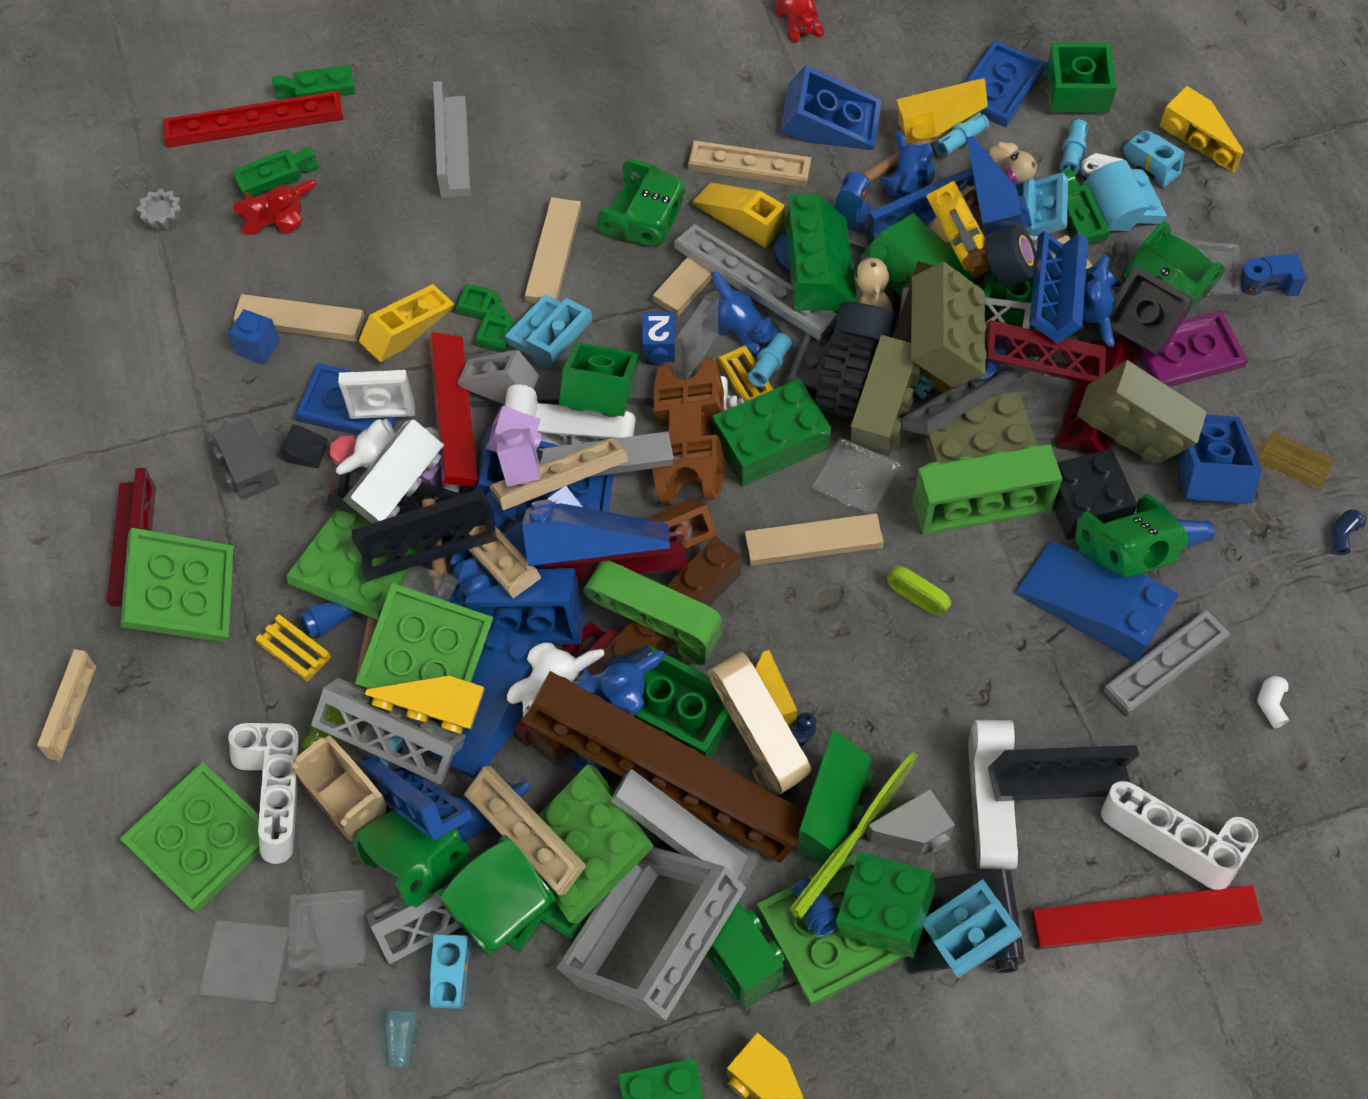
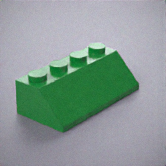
(818, 254)

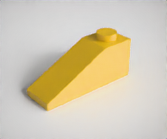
(938, 110)
(402, 322)

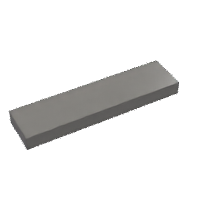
(642, 452)
(1166, 662)
(675, 823)

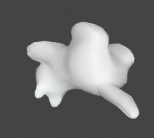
(368, 446)
(544, 659)

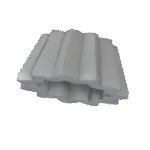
(160, 209)

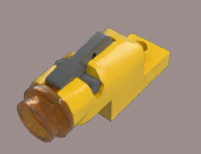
(960, 228)

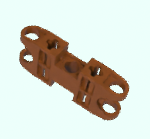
(686, 409)

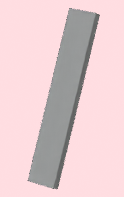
(752, 280)

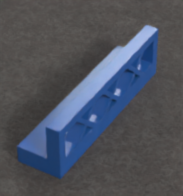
(921, 207)
(1065, 289)
(416, 799)

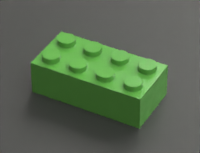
(986, 489)

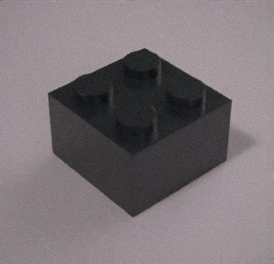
(1149, 310)
(1093, 486)

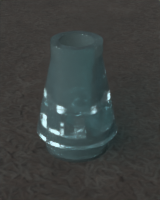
(400, 1036)

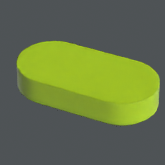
(918, 591)

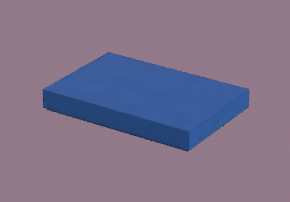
(1008, 80)
(325, 405)

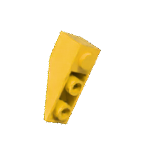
(1201, 126)
(744, 210)
(439, 698)
(762, 1073)

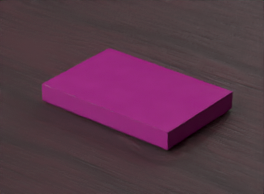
(1196, 351)

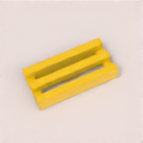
(740, 391)
(273, 631)

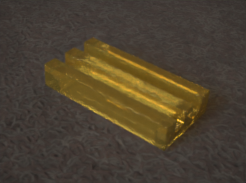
(1297, 456)

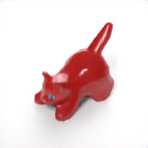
(801, 18)
(277, 207)

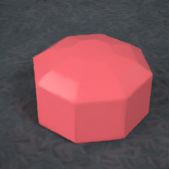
(342, 448)

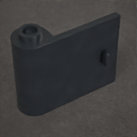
(1000, 882)

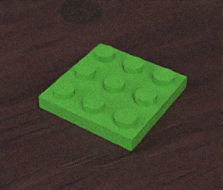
(334, 568)
(177, 585)
(423, 640)
(599, 835)
(197, 837)
(827, 962)

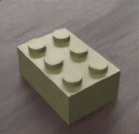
(948, 325)
(886, 397)
(1142, 413)
(984, 429)

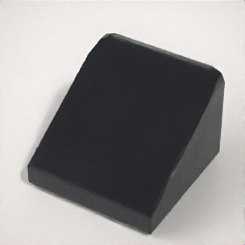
(304, 447)

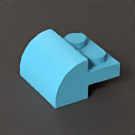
(1125, 196)
(1046, 202)
(549, 329)
(971, 928)

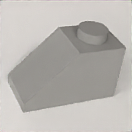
(497, 372)
(914, 826)

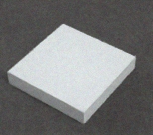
(377, 394)

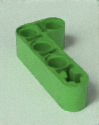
(658, 608)

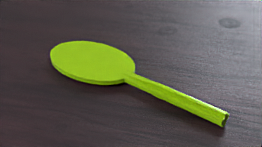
(839, 856)

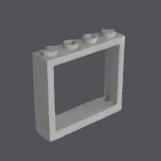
(683, 949)

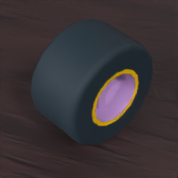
(1011, 255)
(865, 321)

